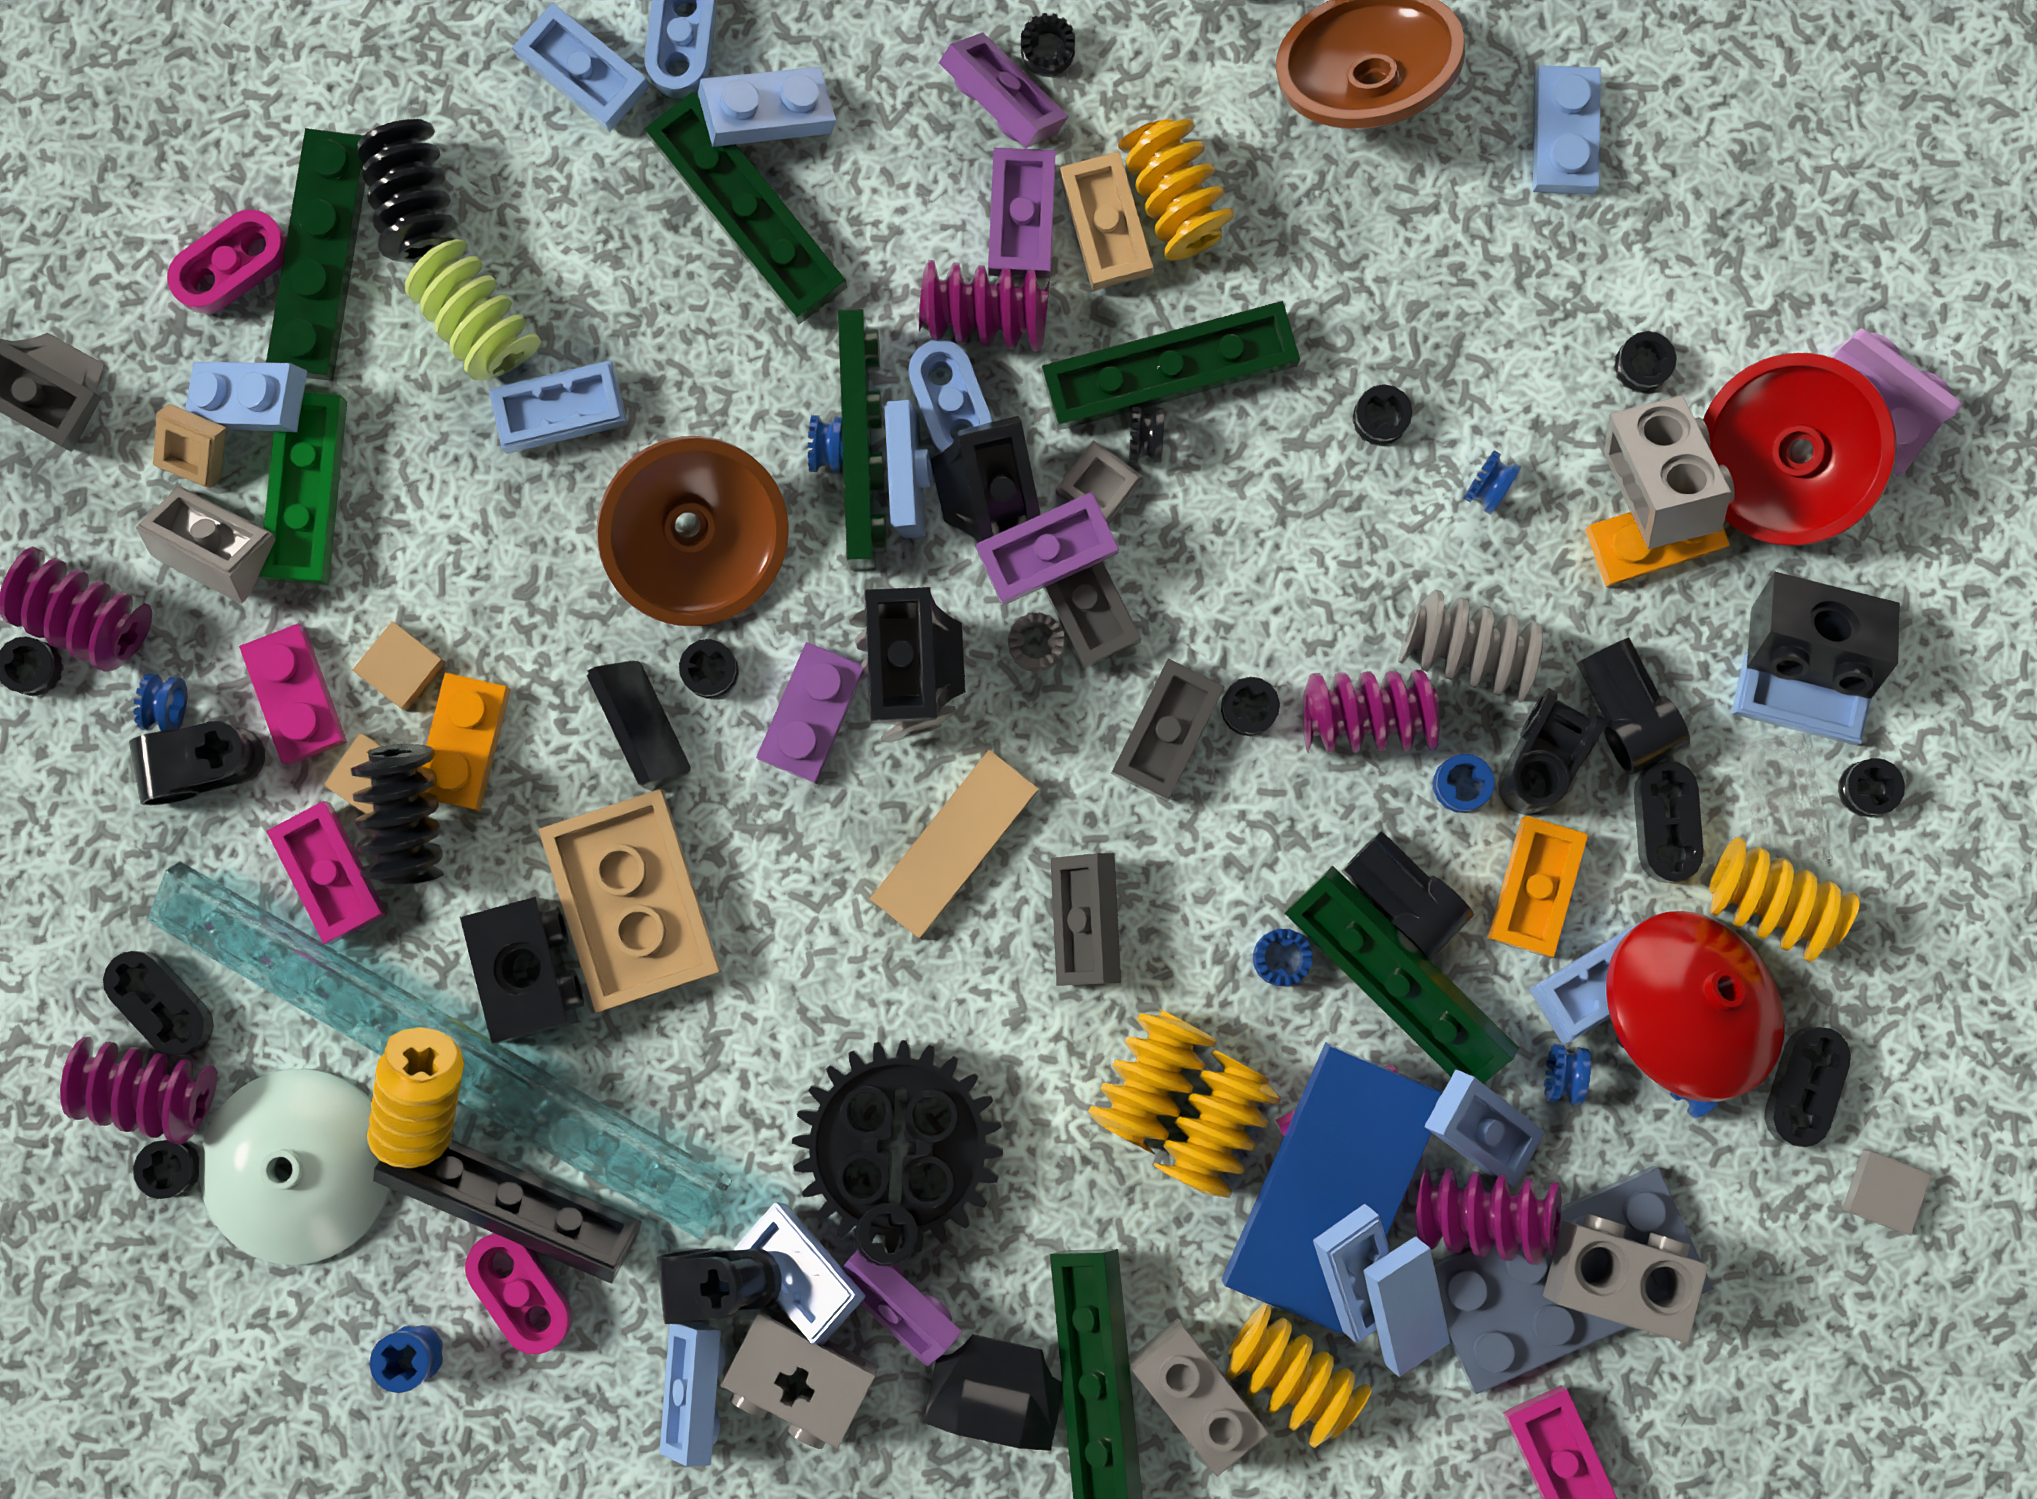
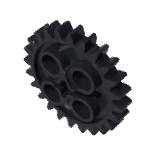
(839, 1141)

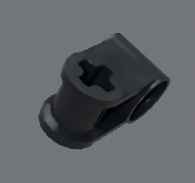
(1555, 745)
(186, 761)
(716, 1283)

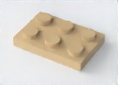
(629, 900)

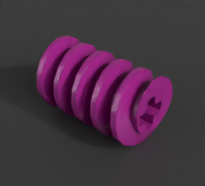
(983, 306)
(71, 613)
(1371, 710)
(134, 1095)
(1488, 1217)

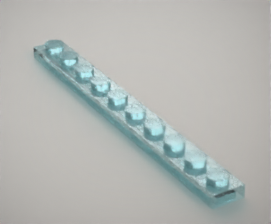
(492, 1078)

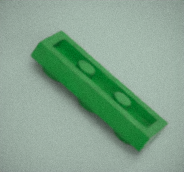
(305, 492)

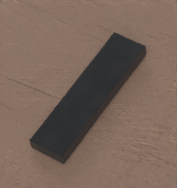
(519, 1208)

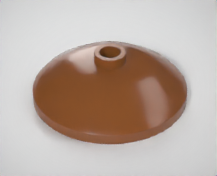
(1370, 61)
(716, 564)

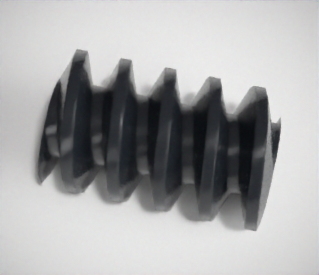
(401, 189)
(399, 814)

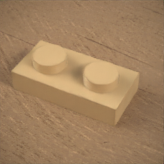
(1106, 221)

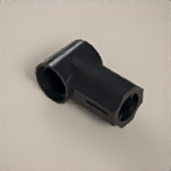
(1639, 721)
(1415, 903)

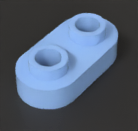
(679, 39)
(949, 404)

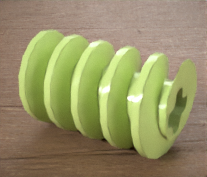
(466, 315)

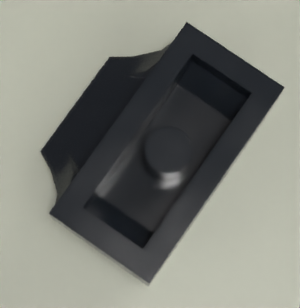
(986, 479)
(910, 655)
(995, 1394)

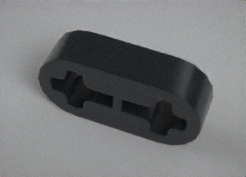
(1684, 822)
(147, 1013)
(1822, 1092)

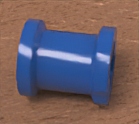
(389, 1352)

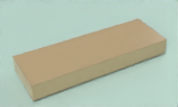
(954, 844)

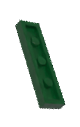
(747, 211)
(318, 254)
(1170, 365)
(860, 413)
(1400, 978)
(1095, 1374)

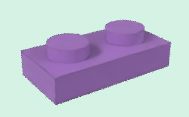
(1003, 90)
(1021, 211)
(1047, 548)
(810, 713)
(912, 1317)

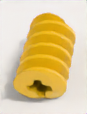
(1175, 186)
(1781, 899)
(1151, 1078)
(415, 1097)
(1219, 1127)
(1295, 1377)

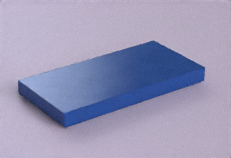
(1344, 1148)

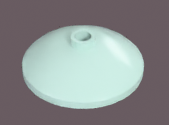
(322, 1131)

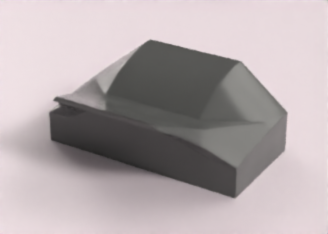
(49, 387)

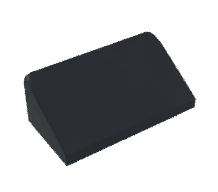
(639, 723)

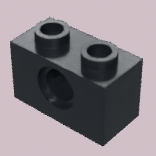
(1823, 635)
(494, 943)

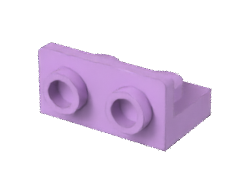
(1915, 397)

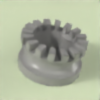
(1017, 641)

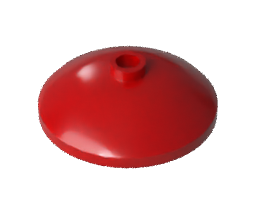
(1791, 400)
(1677, 1022)

